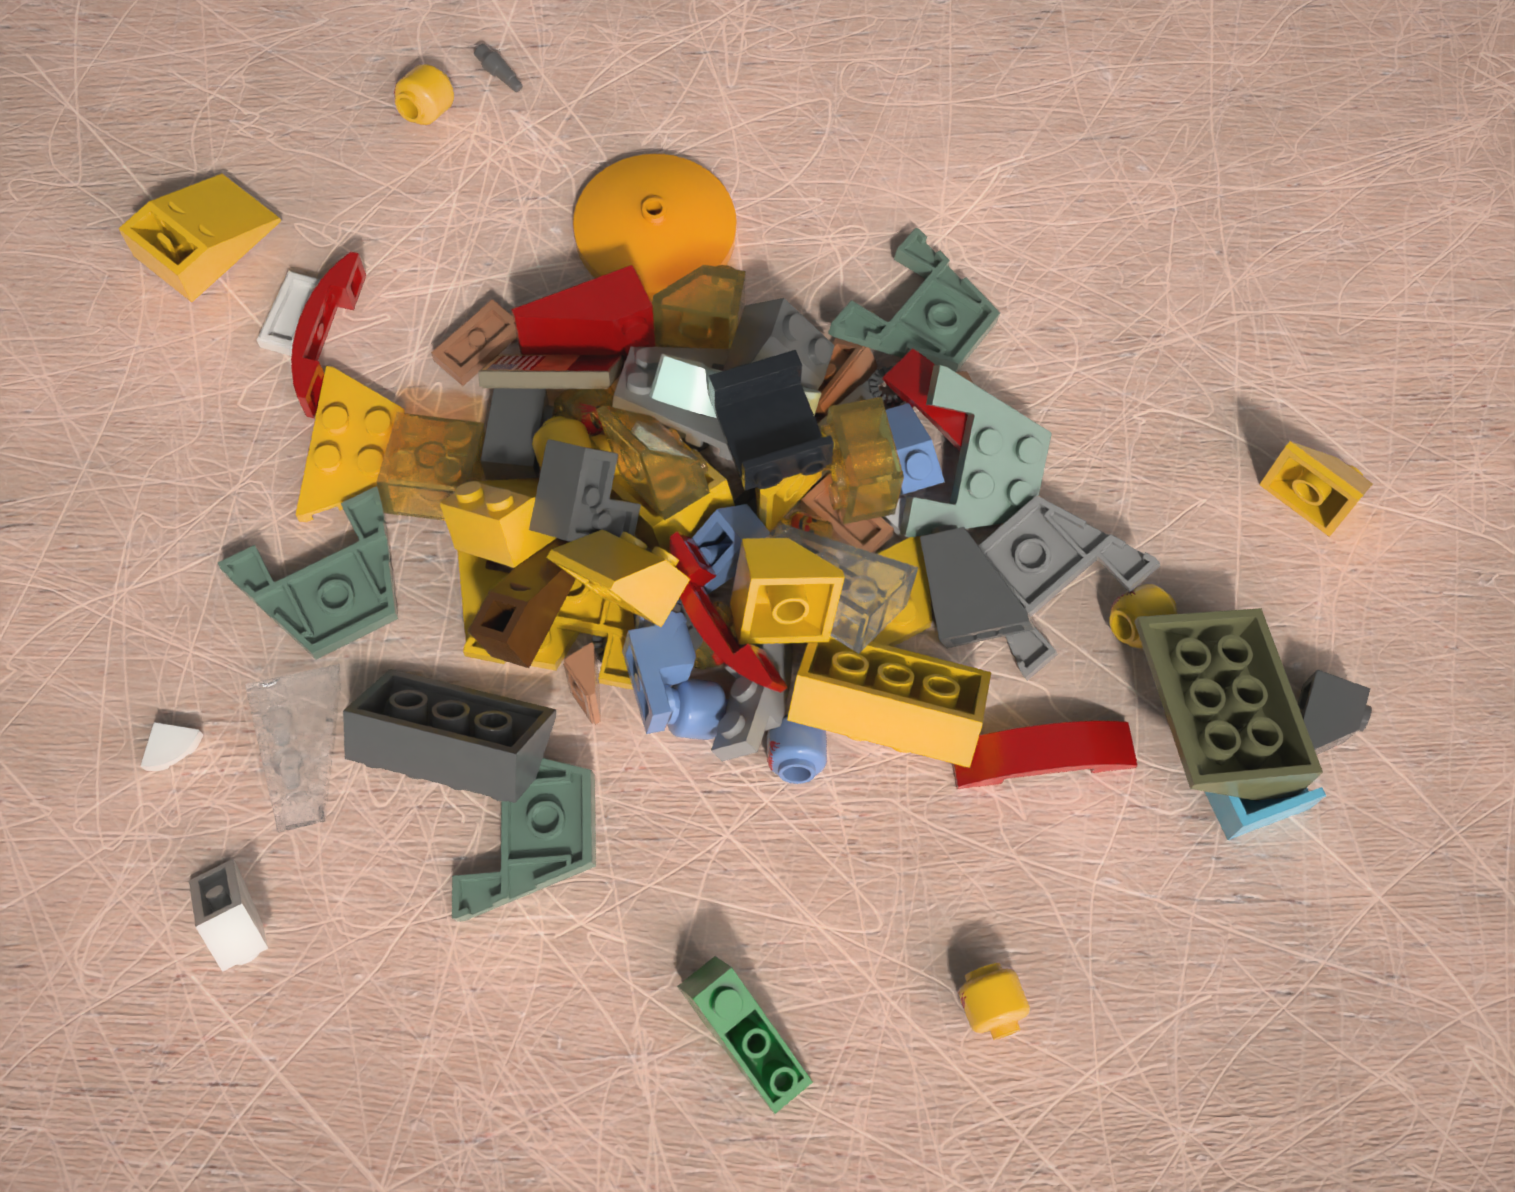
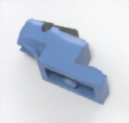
(660, 659)

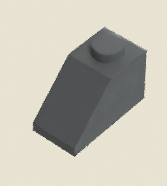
(1333, 709)

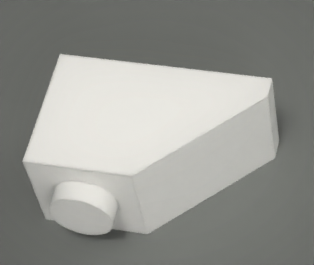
(227, 916)

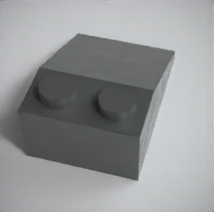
(775, 329)

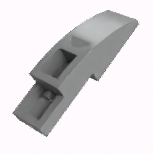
(753, 707)

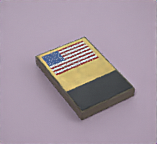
(551, 371)

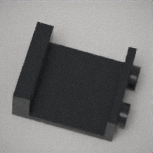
(769, 421)

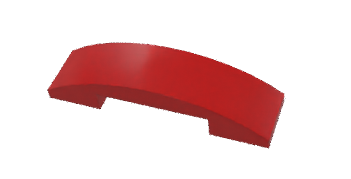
(336, 289)
(911, 382)
(747, 661)
(1048, 750)

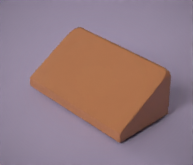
(847, 369)
(583, 681)

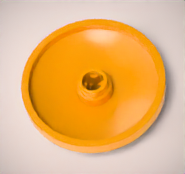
(654, 215)

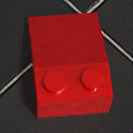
(589, 318)

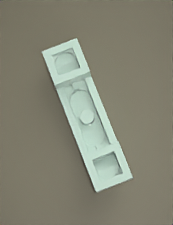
(686, 385)

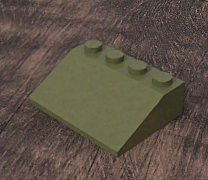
(1229, 703)

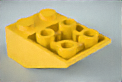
(197, 233)

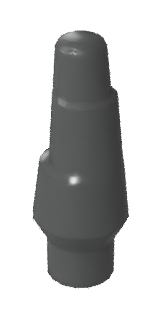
(496, 66)

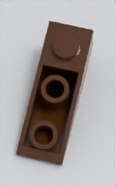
(522, 608)

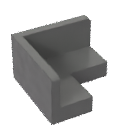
(576, 494)

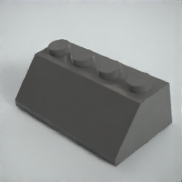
(448, 734)

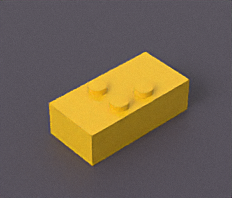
(892, 699)

